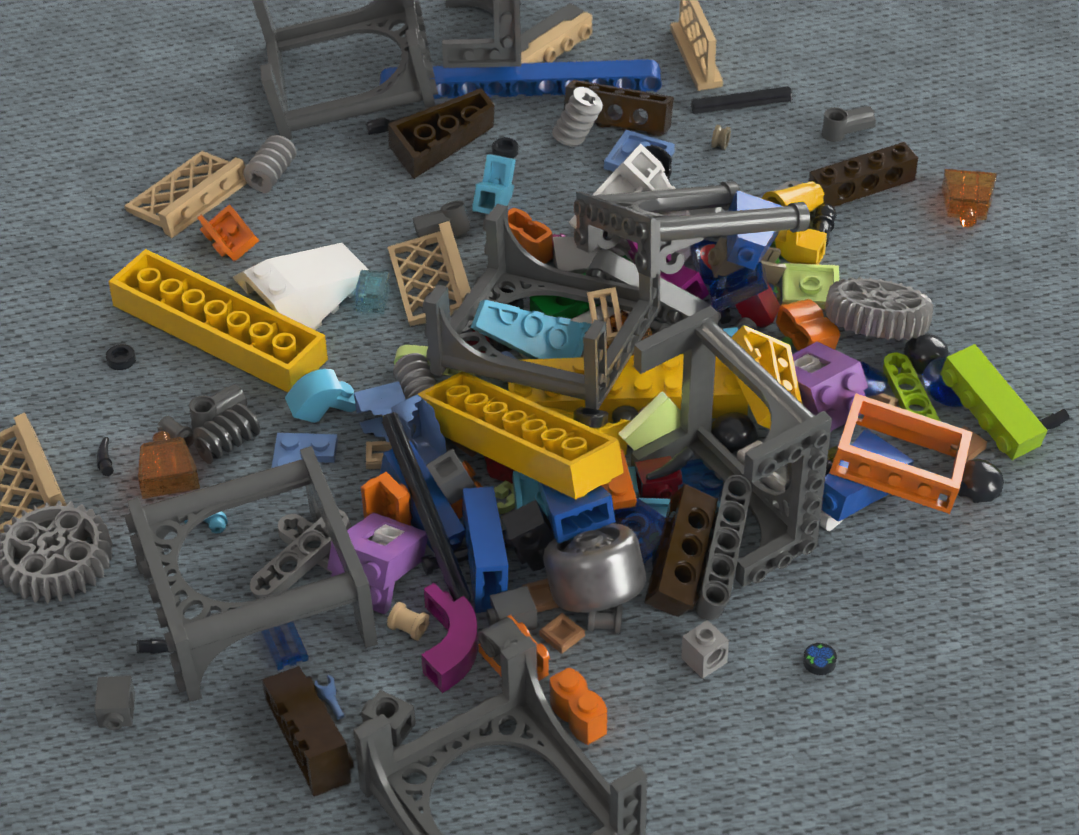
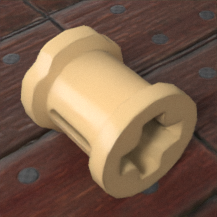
(408, 621)

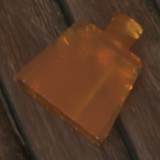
(968, 194)
(166, 467)

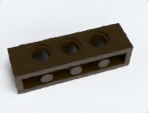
(657, 107)
(866, 174)
(681, 551)

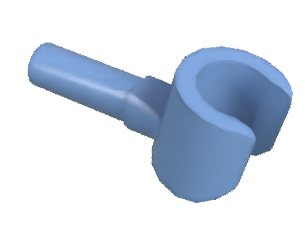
(328, 693)

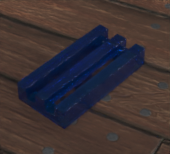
(289, 658)

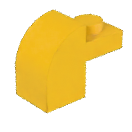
(802, 246)

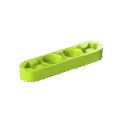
(907, 376)

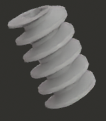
(577, 117)
(269, 163)
(413, 374)

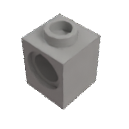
(705, 649)

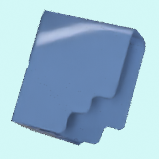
(379, 401)
(431, 441)

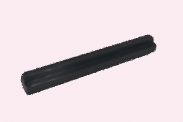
(741, 100)

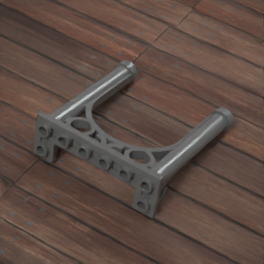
(658, 235)

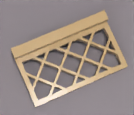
(697, 45)
(190, 202)
(451, 263)
(39, 470)

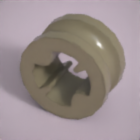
(721, 137)

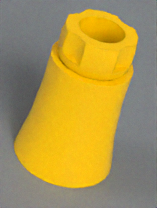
(808, 192)

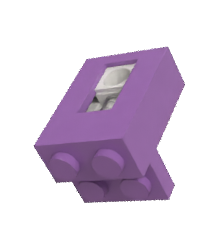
(828, 381)
(386, 554)

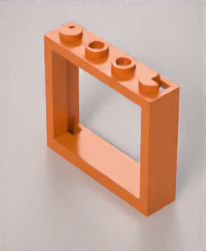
(896, 476)

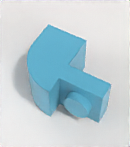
(496, 184)
(316, 393)

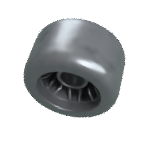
(595, 569)

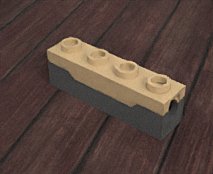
(555, 35)

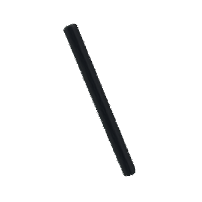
(425, 507)

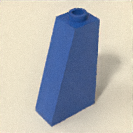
(749, 248)
(846, 497)
(574, 516)
(449, 519)
(484, 545)

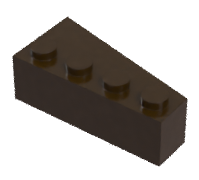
(440, 131)
(308, 730)

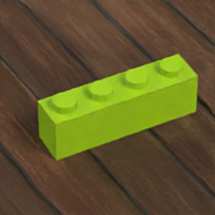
(993, 402)

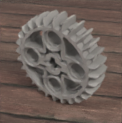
(879, 308)
(54, 551)

